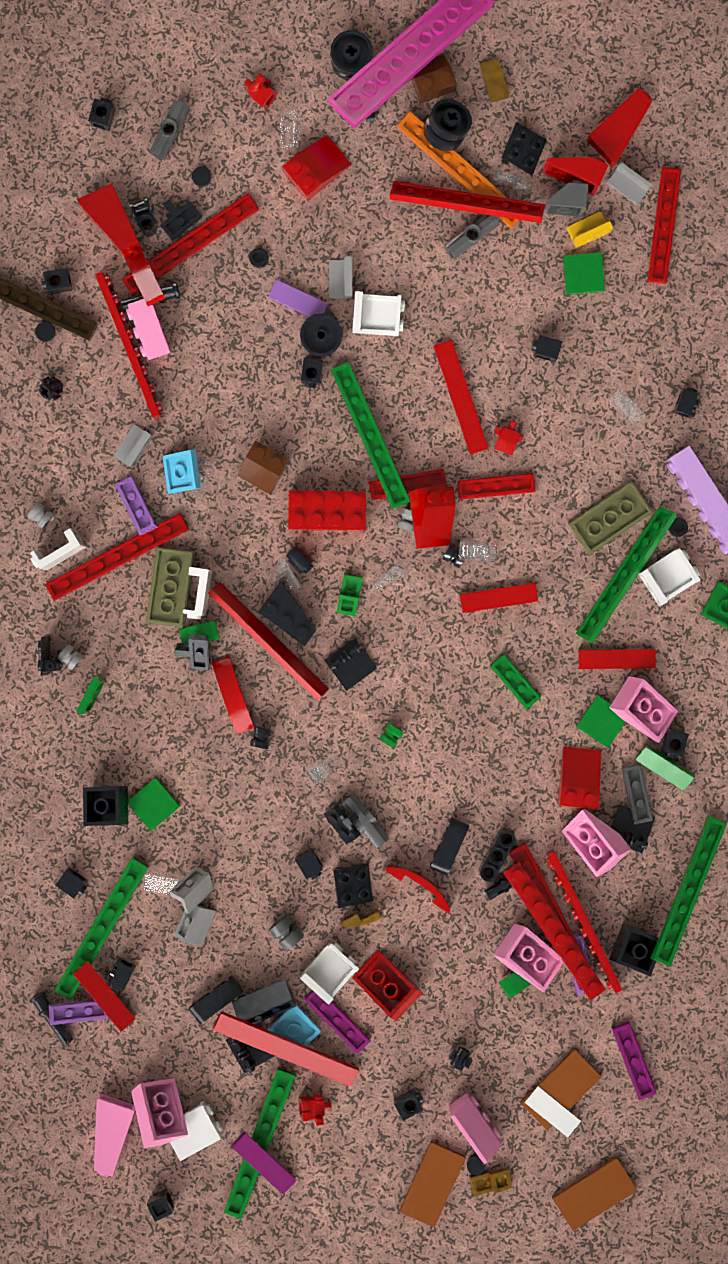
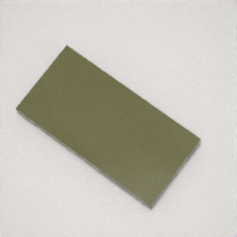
(610, 518)
(170, 587)

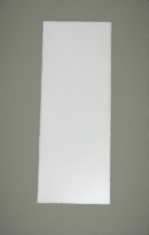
(552, 1111)

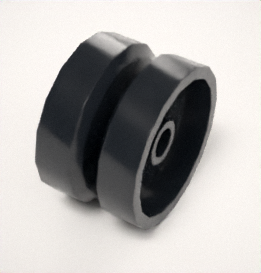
(347, 44)
(447, 125)
(332, 333)

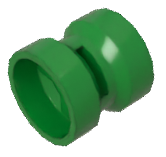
(391, 735)

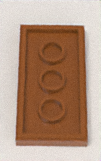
(565, 1084)
(432, 1184)
(594, 1193)

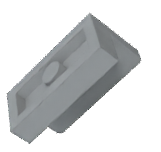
(629, 183)
(340, 278)
(133, 446)
(193, 889)
(195, 925)

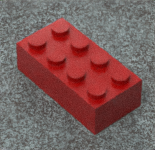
(327, 510)

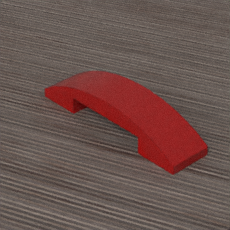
(232, 695)
(399, 872)

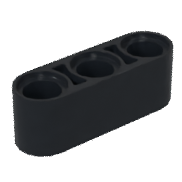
(449, 847)
(496, 864)
(216, 1000)

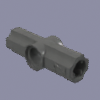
(173, 119)
(462, 242)
(366, 822)

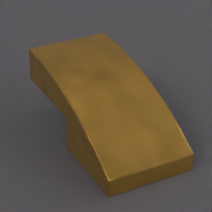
(494, 80)
(355, 920)
(490, 1181)

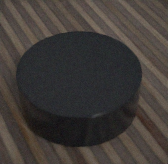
(201, 177)
(258, 258)
(45, 332)
(678, 527)
(475, 1165)

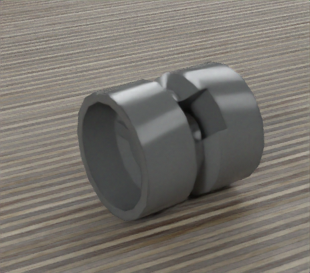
(286, 932)

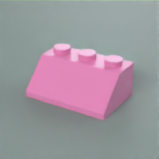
(159, 1112)
(475, 1126)

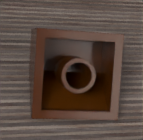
(434, 80)
(263, 467)

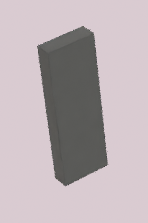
(637, 794)

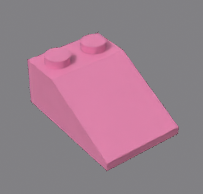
(644, 708)
(595, 842)
(529, 957)

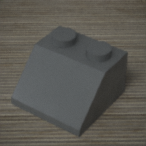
(569, 200)

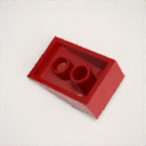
(315, 167)
(583, 169)
(432, 516)
(580, 778)
(387, 985)

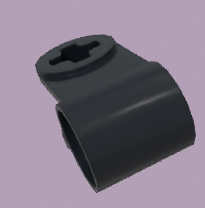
(143, 214)

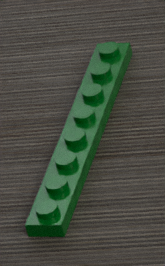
(370, 435)
(626, 574)
(688, 891)
(102, 925)
(262, 1135)

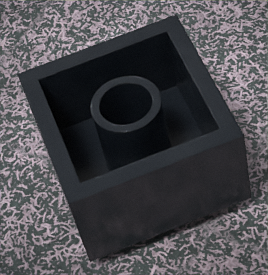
(105, 806)
(634, 950)

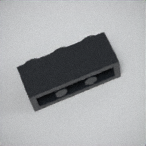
(264, 1002)

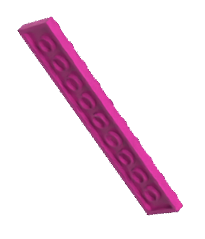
(405, 57)

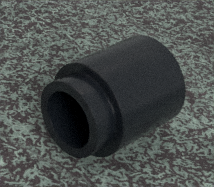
(300, 560)

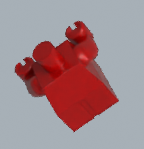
(260, 92)
(507, 438)
(313, 1108)

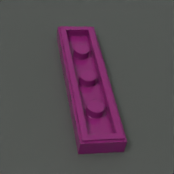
(339, 1022)
(634, 1060)
(263, 1162)

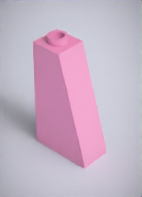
(112, 1127)

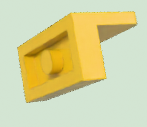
(589, 229)

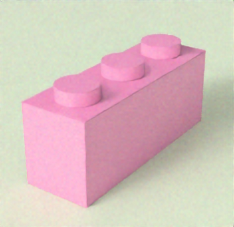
(148, 329)

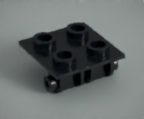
(523, 148)
(46, 664)
(350, 664)
(634, 834)
(352, 885)
(247, 1055)

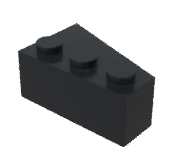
(287, 615)

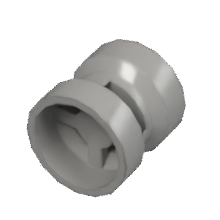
(40, 515)
(406, 515)
(70, 657)

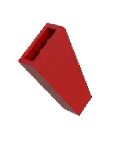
(618, 128)
(110, 217)

